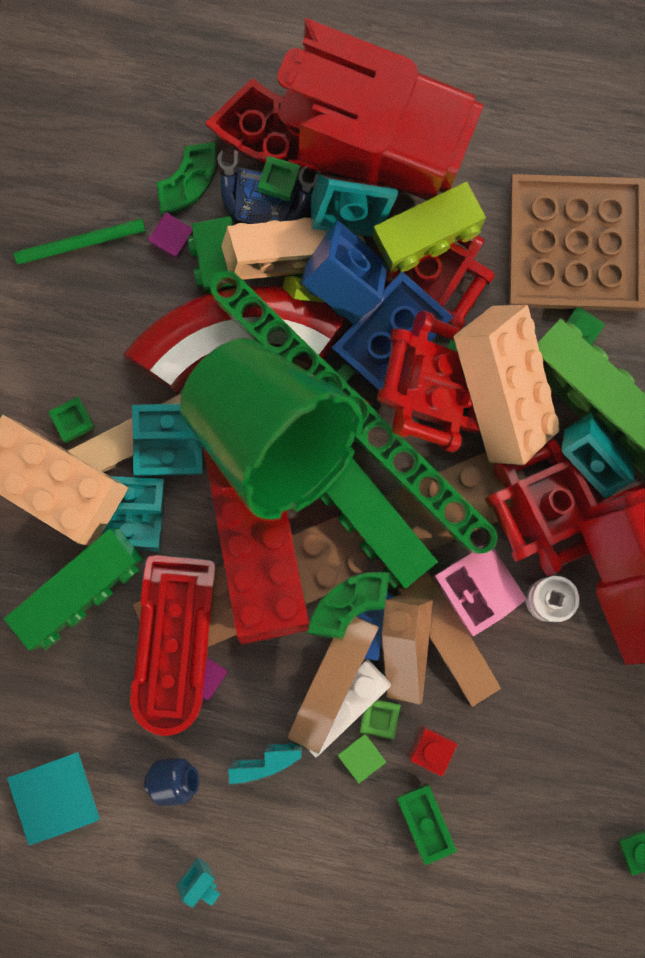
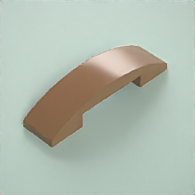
(454, 643)
(332, 685)

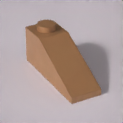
(406, 646)

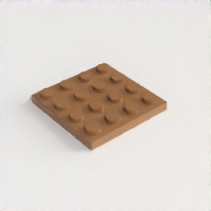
(577, 242)

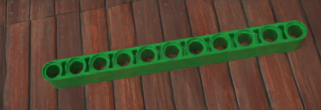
(421, 469)

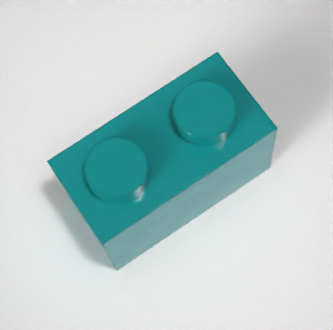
(598, 455)

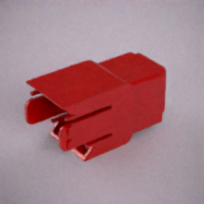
(374, 114)
(618, 549)

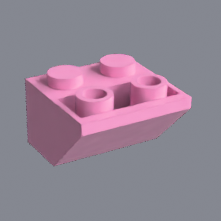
(479, 590)

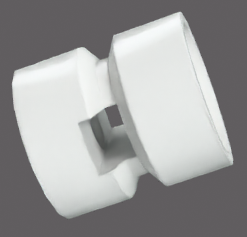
(552, 599)

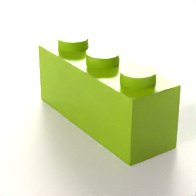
(429, 228)

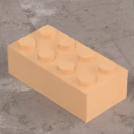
(507, 383)
(55, 483)

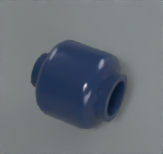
(171, 782)

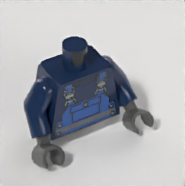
(249, 206)

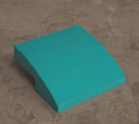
(164, 442)
(140, 513)
(276, 759)
(53, 798)

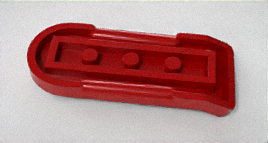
(172, 643)

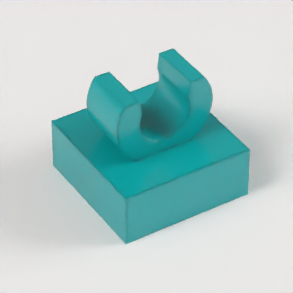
(198, 884)

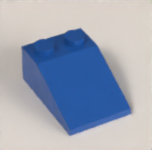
(367, 342)

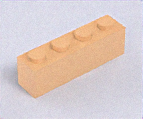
(270, 247)

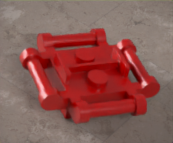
(443, 273)
(427, 384)
(544, 507)

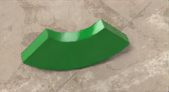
(190, 179)
(347, 602)

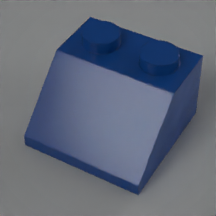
(346, 273)

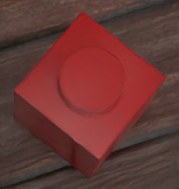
(432, 750)

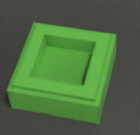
(380, 719)
(361, 758)

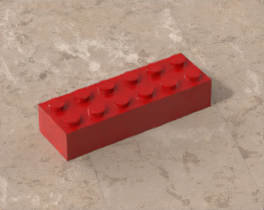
(258, 566)

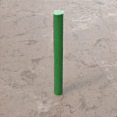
(79, 241)

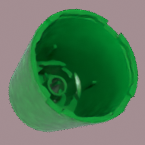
(269, 426)

